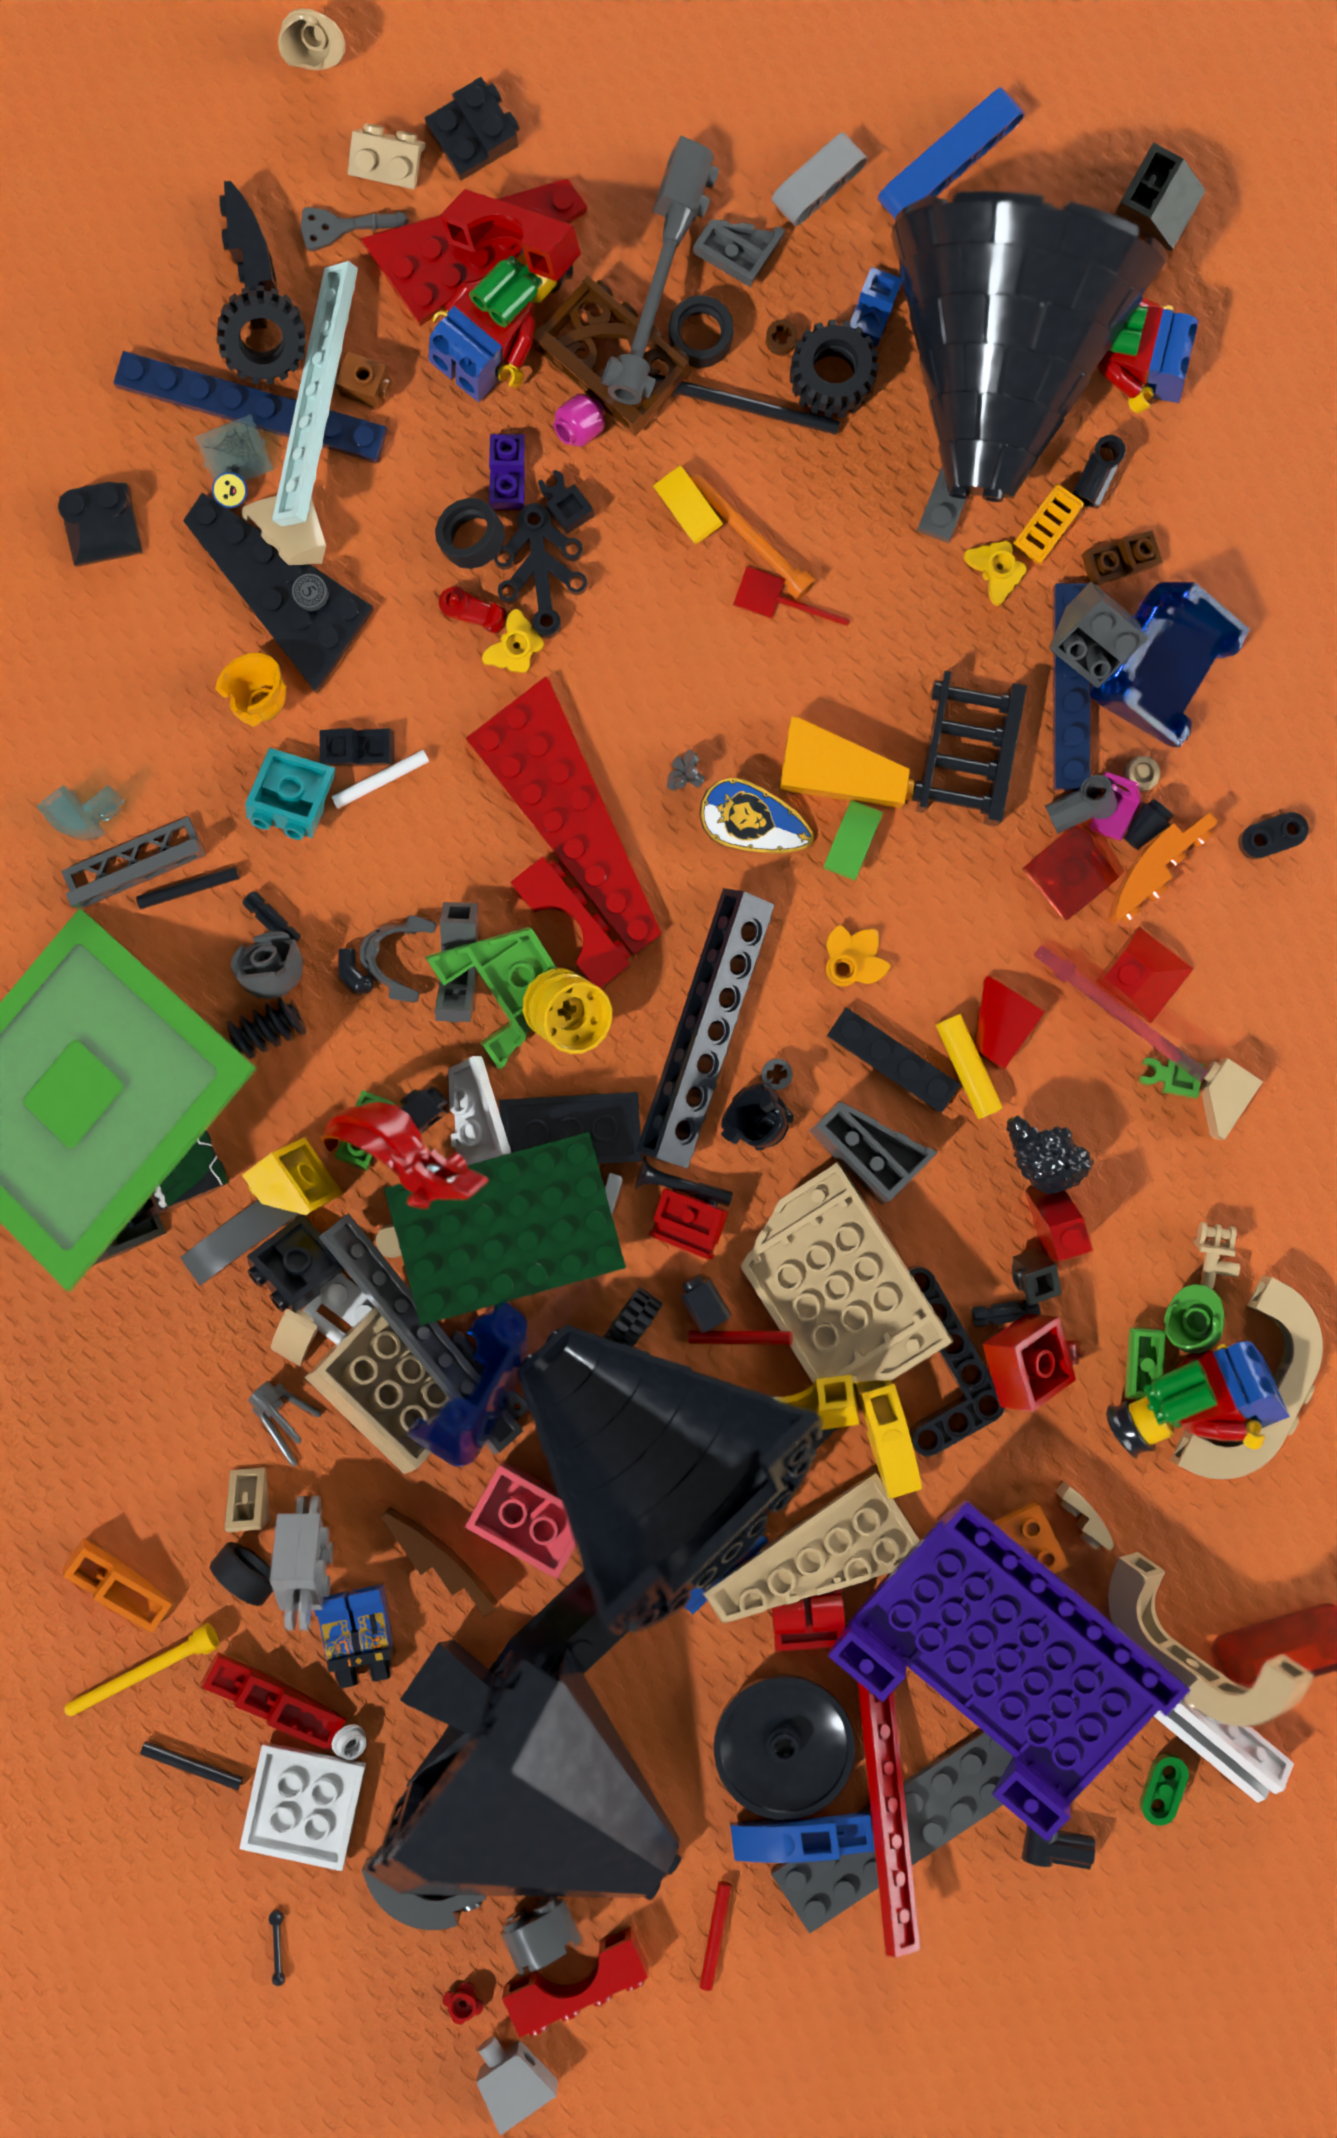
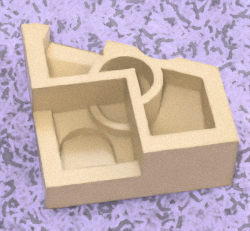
(296, 543)

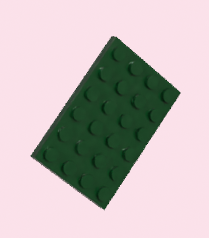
(520, 1234)

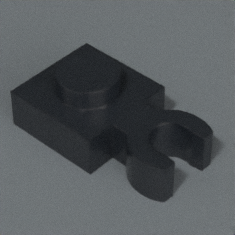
(566, 505)

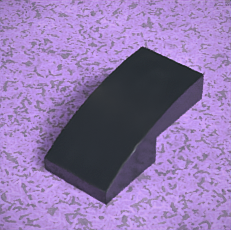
(357, 747)

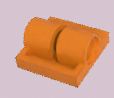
(1033, 1533)

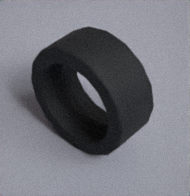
(708, 306)
(457, 515)
(242, 1573)

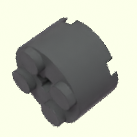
(540, 1935)

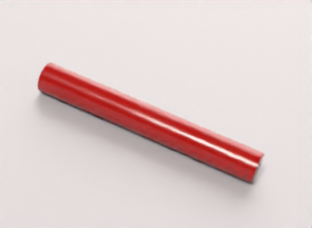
(741, 1337)
(715, 1935)

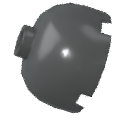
(268, 966)

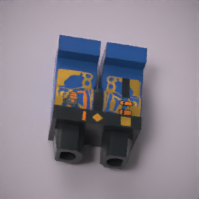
(357, 1634)

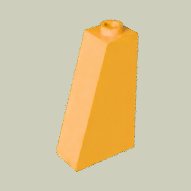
(839, 769)

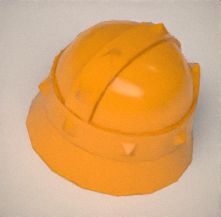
(254, 688)

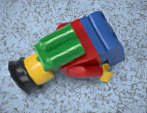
(489, 324)
(1151, 350)
(1207, 1397)

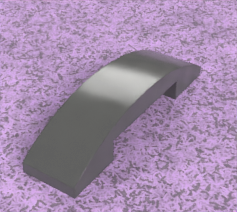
(234, 1239)

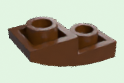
(1122, 558)

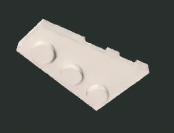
(478, 1124)

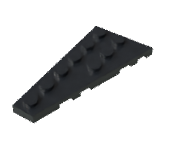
(265, 582)

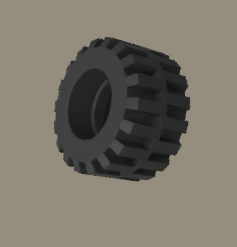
(841, 343)
(253, 363)

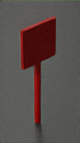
(762, 591)

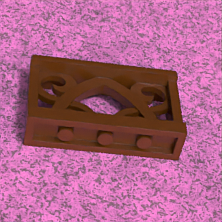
(580, 371)

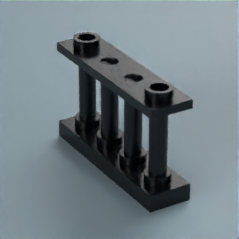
(1002, 737)

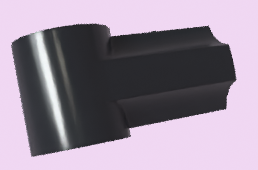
(1098, 472)
(1061, 1849)

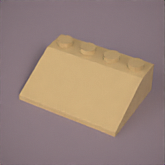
(379, 1388)

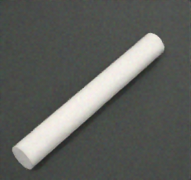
(380, 779)

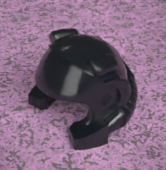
(756, 1117)

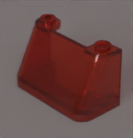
(1302, 1636)

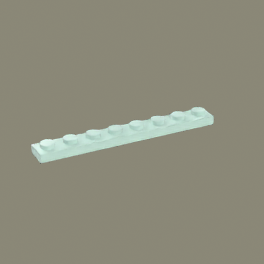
(315, 394)

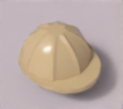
(310, 40)

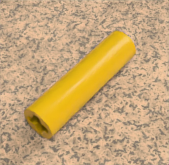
(969, 1066)

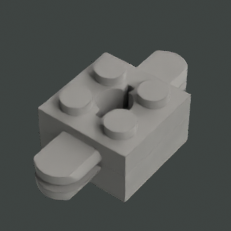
(301, 1562)

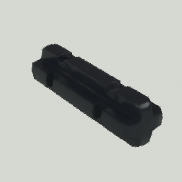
(268, 915)
(1002, 1313)

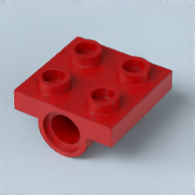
(809, 1622)

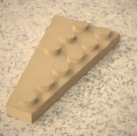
(832, 1549)

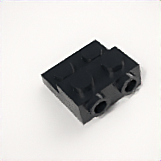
(473, 128)
(424, 1107)
(293, 1265)

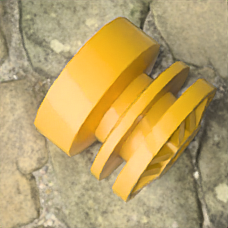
(571, 1025)

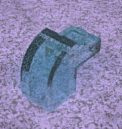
(80, 820)

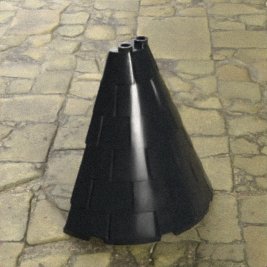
(1012, 321)
(659, 1468)

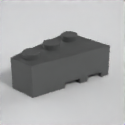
(869, 1151)

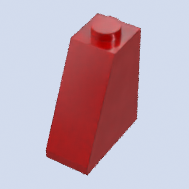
(1058, 1225)

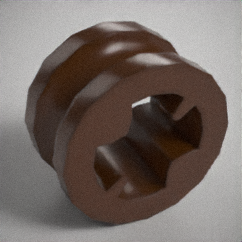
(775, 347)

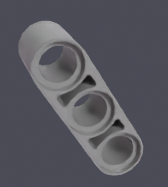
(819, 179)

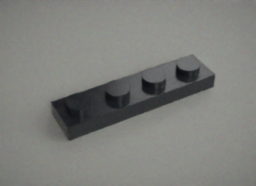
(893, 1060)

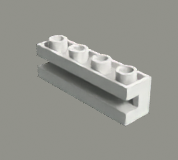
(1232, 1750)

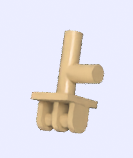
(1214, 1249)

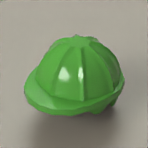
(1195, 1319)

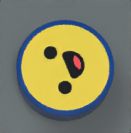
(229, 489)

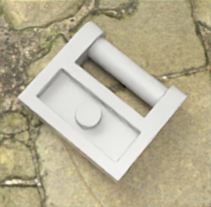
(342, 1298)

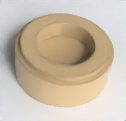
(1143, 771)

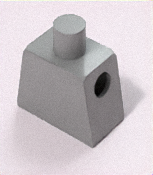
(513, 2082)

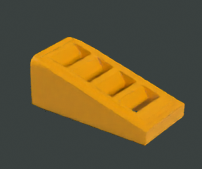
(1064, 499)

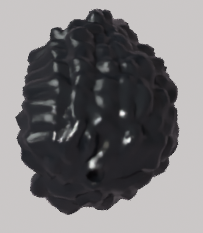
(1048, 1156)

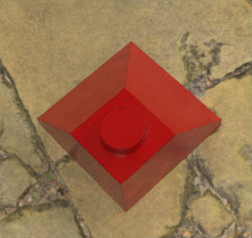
(1144, 975)

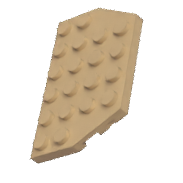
(841, 1285)

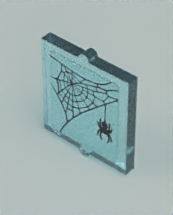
(235, 449)

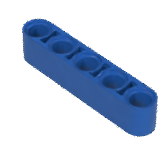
(953, 152)

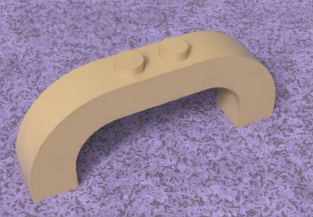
(1293, 1379)
(1133, 1612)

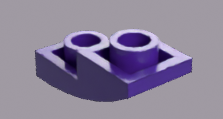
(507, 471)

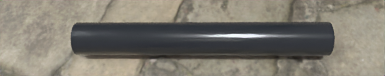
(188, 887)
(191, 1765)

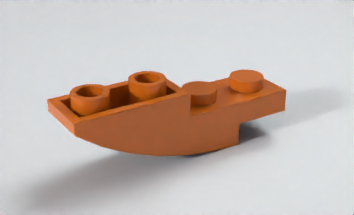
(1148, 871)

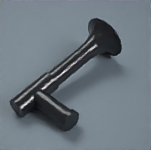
(711, 1194)

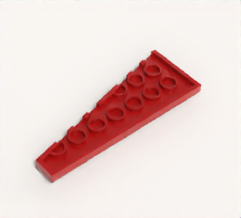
(548, 779)

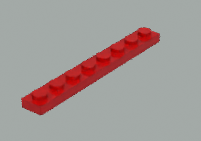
(889, 1824)

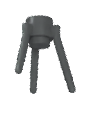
(267, 1403)

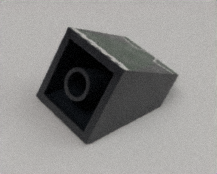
(190, 1179)

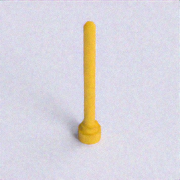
(203, 1641)

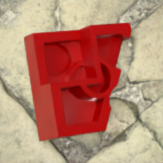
(1003, 1022)

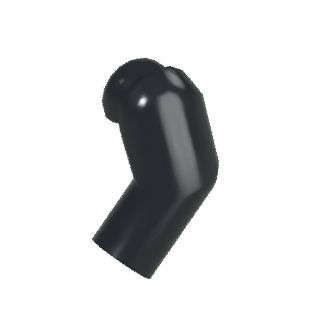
(350, 976)

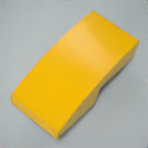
(687, 505)

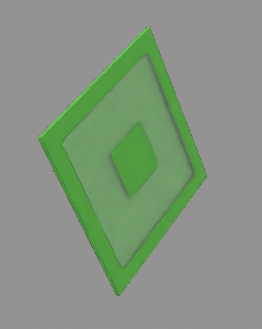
(98, 1094)

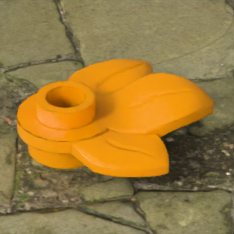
(858, 954)

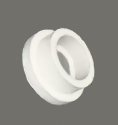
(349, 1742)

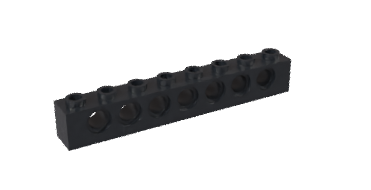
(705, 1027)

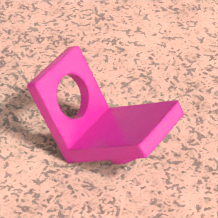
(1128, 804)

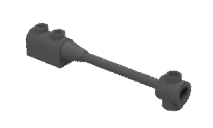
(680, 203)

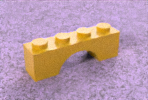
(831, 1399)

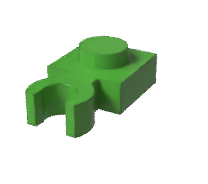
(1174, 1079)

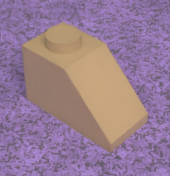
(1226, 1095)

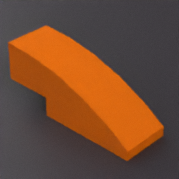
(116, 1585)

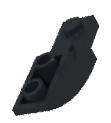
(246, 244)

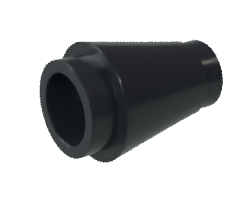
(1148, 823)

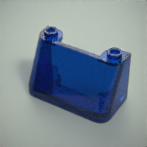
(1158, 681)
(465, 1425)

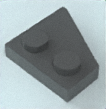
(737, 248)

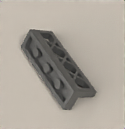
(135, 871)

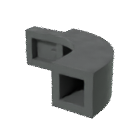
(458, 927)
(421, 1910)

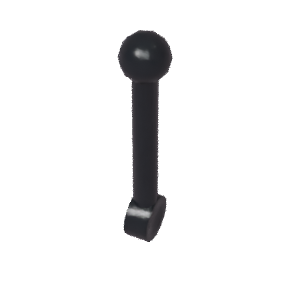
(275, 1919)

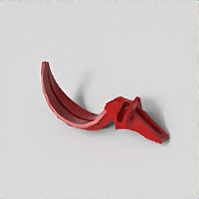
(395, 1140)

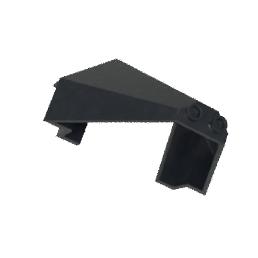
(533, 1802)

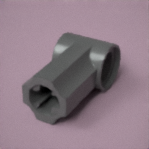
(1082, 804)

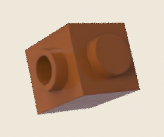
(363, 380)

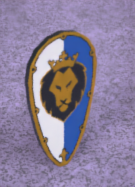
(751, 819)

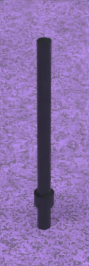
(754, 406)

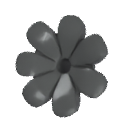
(685, 772)

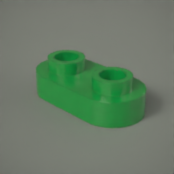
(1167, 1788)

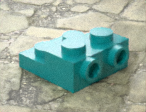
(289, 794)

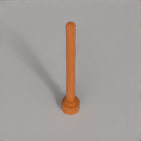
(797, 581)

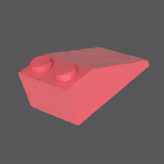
(524, 1519)

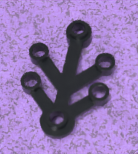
(540, 564)

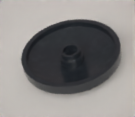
(784, 1747)

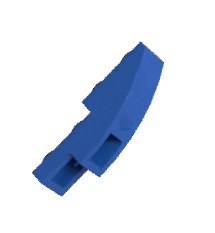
(802, 1838)

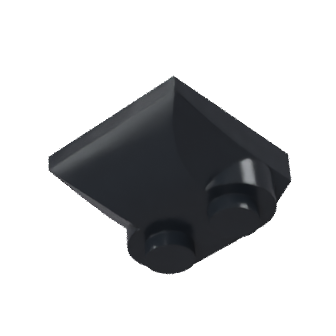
(100, 523)

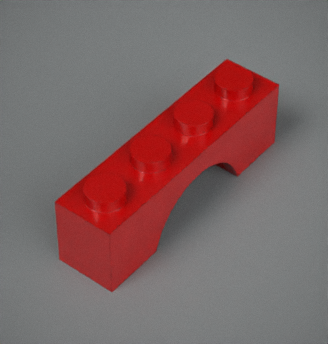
(481, 221)
(544, 889)
(539, 2002)

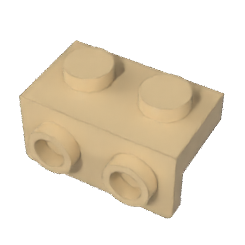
(385, 156)

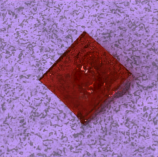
(1071, 872)

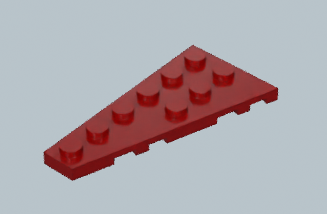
(429, 269)

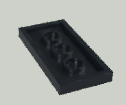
(608, 1118)

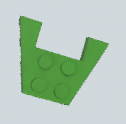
(507, 968)

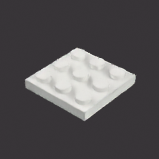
(302, 1806)

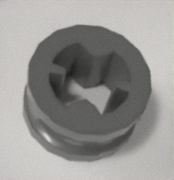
(770, 1066)

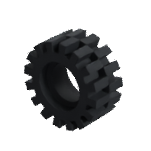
(634, 1318)

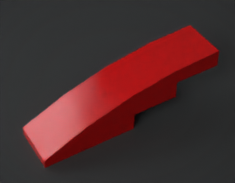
(273, 1701)

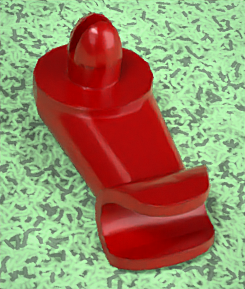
(465, 607)

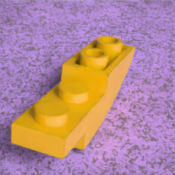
(889, 1437)

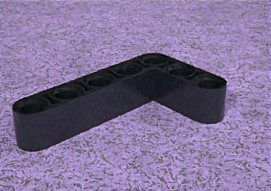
(971, 1391)

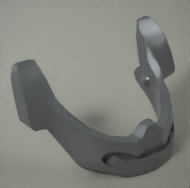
(370, 948)

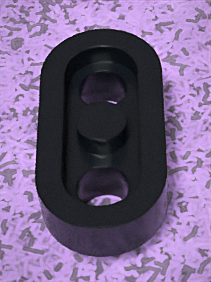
(1274, 835)

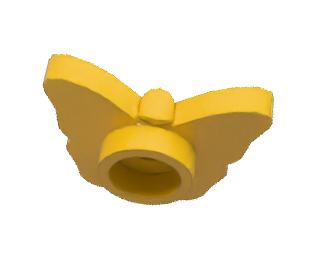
(1000, 581)
(505, 655)

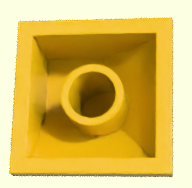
(292, 1179)

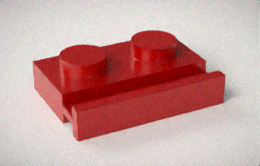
(688, 1223)

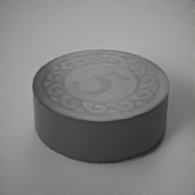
(310, 592)

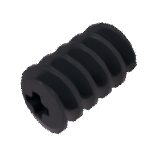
(266, 1028)

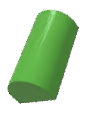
(1144, 1359)

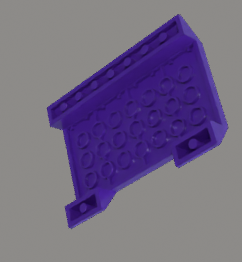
(1012, 1657)

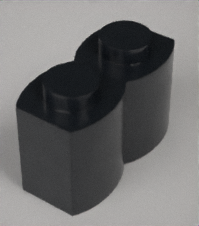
(704, 1303)

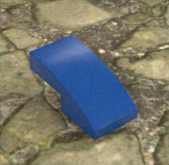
(875, 304)

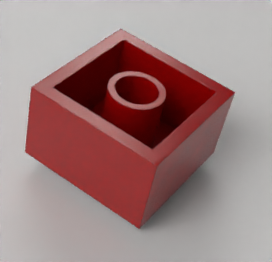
(1029, 1362)

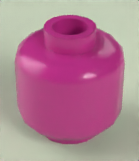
(579, 420)

